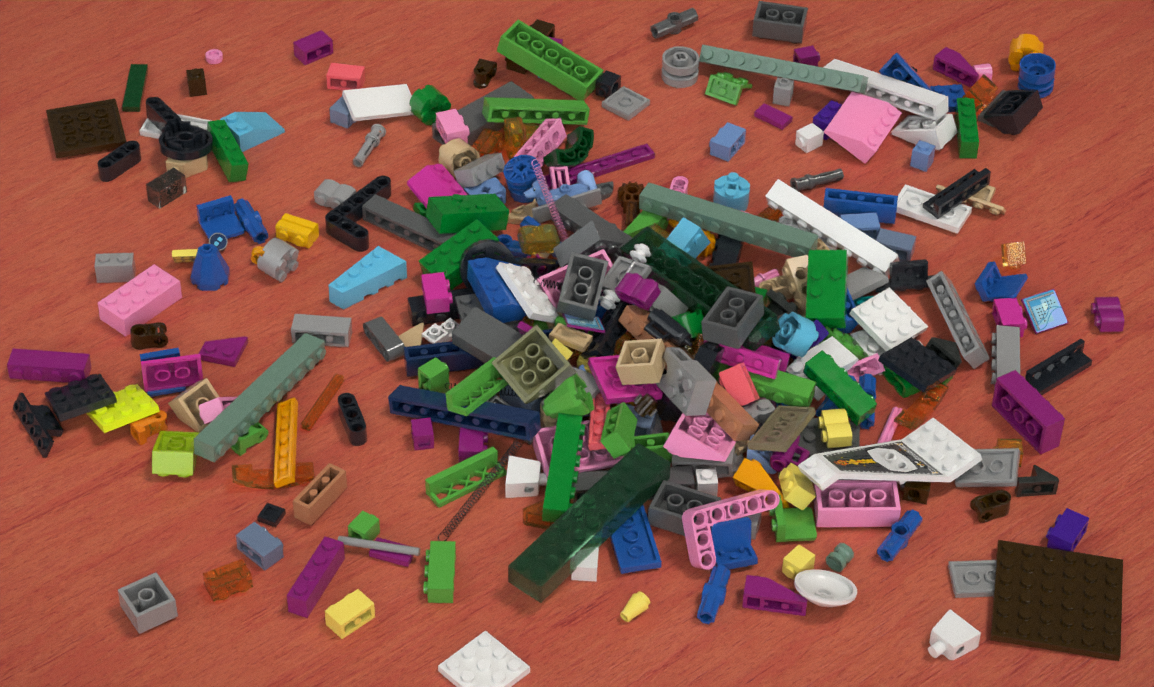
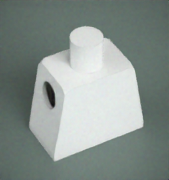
(523, 477)
(953, 637)

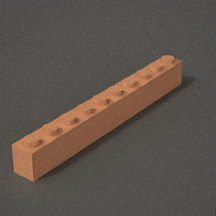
(722, 406)

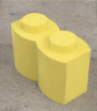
(835, 428)

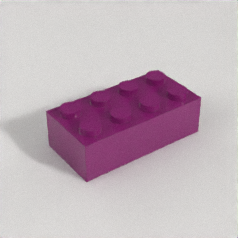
(1028, 412)

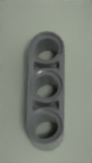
(384, 338)

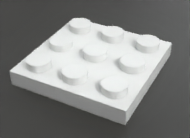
(888, 319)
(484, 664)

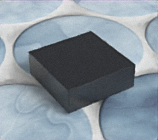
(271, 515)

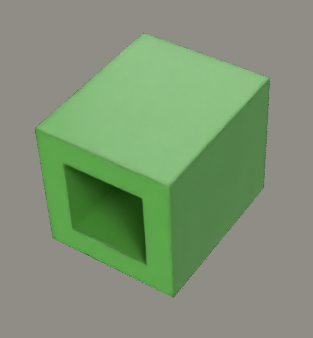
(364, 526)

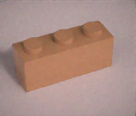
(320, 494)

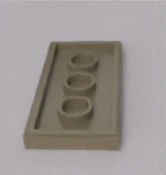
(781, 428)

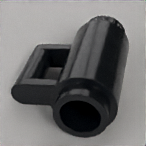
(666, 328)

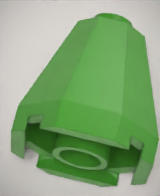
(569, 398)

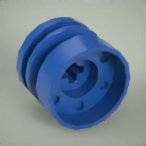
(1037, 73)
(521, 176)

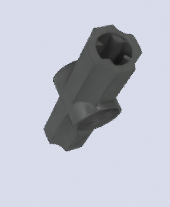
(674, 23)

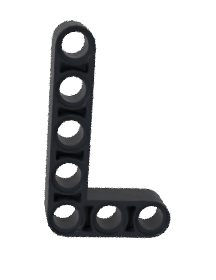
(342, 219)

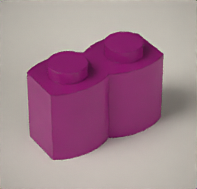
(637, 290)
(1108, 314)

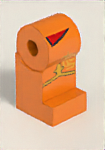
(148, 426)

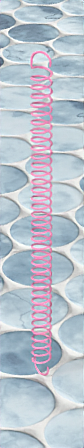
(549, 201)

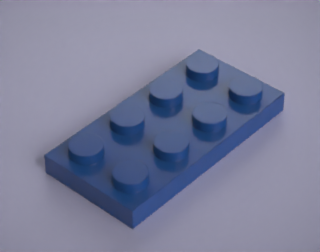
(635, 544)

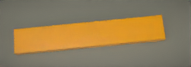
(285, 442)

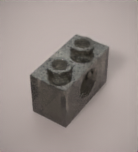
(166, 188)

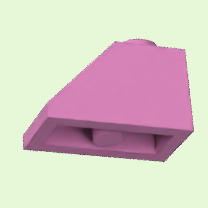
(212, 408)

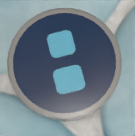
(218, 240)

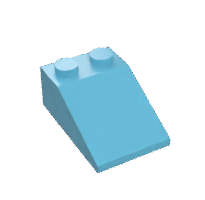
(252, 128)

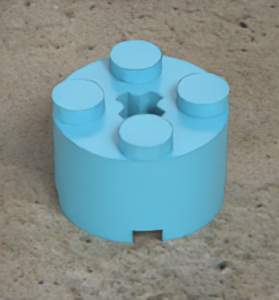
(732, 191)
(795, 334)

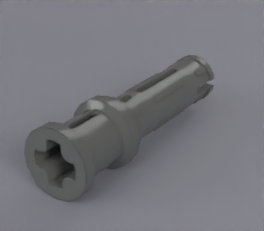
(809, 181)

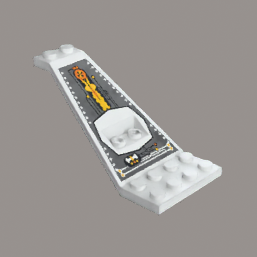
(924, 455)

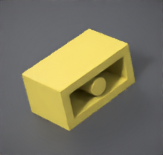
(796, 487)
(349, 613)

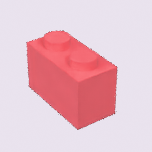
(345, 77)
(739, 384)

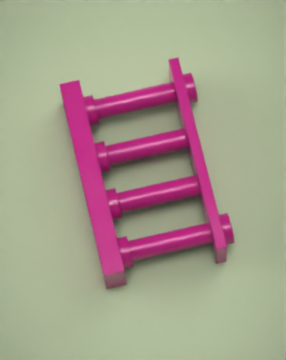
(763, 361)

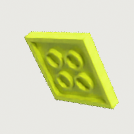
(131, 406)

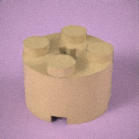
(456, 155)

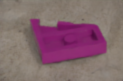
(224, 350)

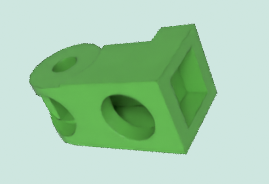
(255, 434)

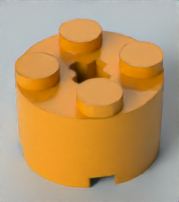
(1022, 46)

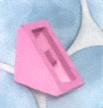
(868, 365)

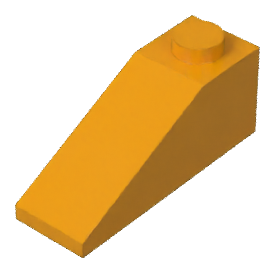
(753, 477)

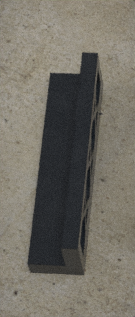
(957, 192)
(604, 343)
(1058, 368)

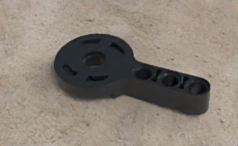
(181, 138)
(490, 246)

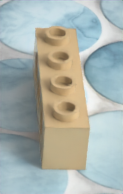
(792, 269)

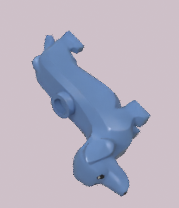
(571, 190)

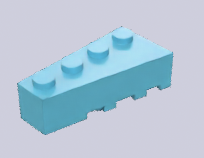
(689, 237)
(367, 276)

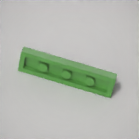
(475, 386)
(461, 474)

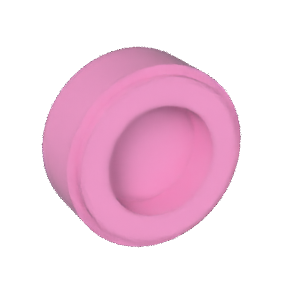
(214, 56)

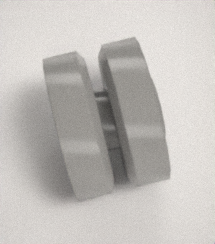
(680, 67)

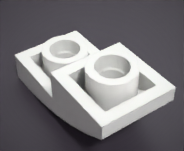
(440, 333)

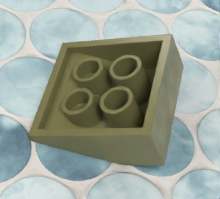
(533, 366)

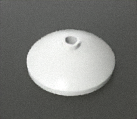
(825, 588)

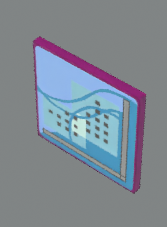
(1044, 311)
(586, 325)

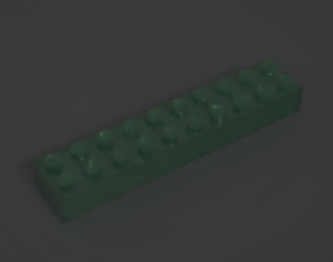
(693, 281)
(588, 522)

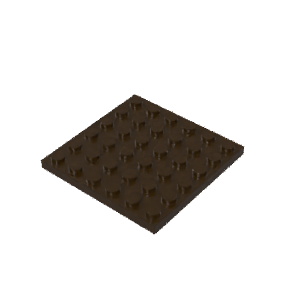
(1057, 600)

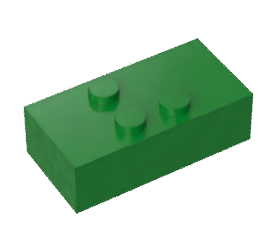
(457, 211)
(827, 287)

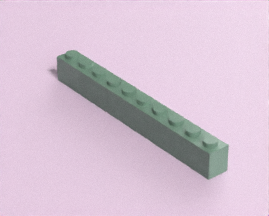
(783, 69)
(727, 221)
(259, 397)

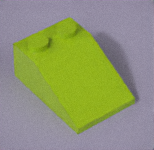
(174, 454)

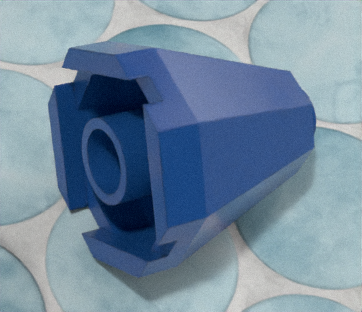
(209, 269)

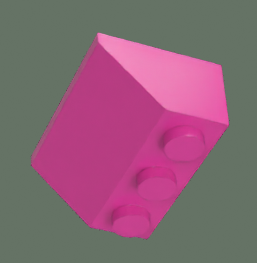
(434, 182)
(171, 372)

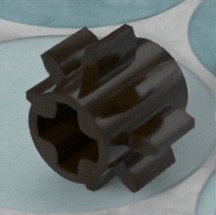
(645, 405)

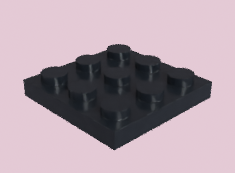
(917, 364)
(80, 397)

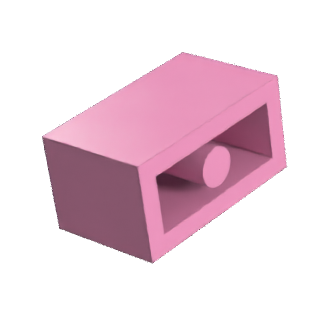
(451, 126)

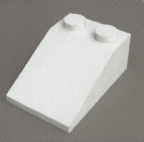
(921, 128)
(831, 346)

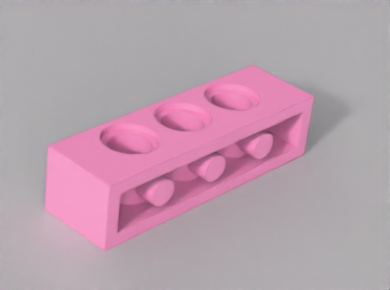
(544, 140)

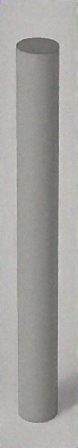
(379, 545)

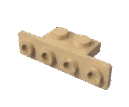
(982, 199)

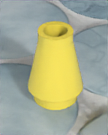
(636, 605)

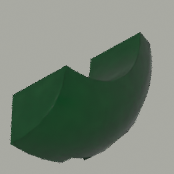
(577, 149)

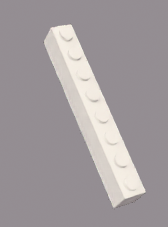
(898, 93)
(830, 227)

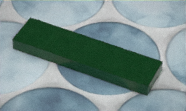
(135, 88)

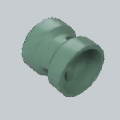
(839, 557)

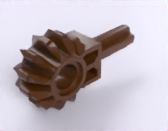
(628, 197)

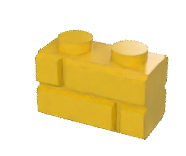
(297, 230)

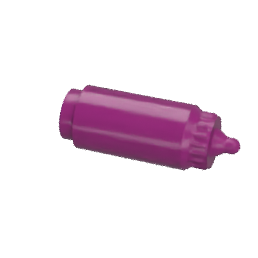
(781, 460)

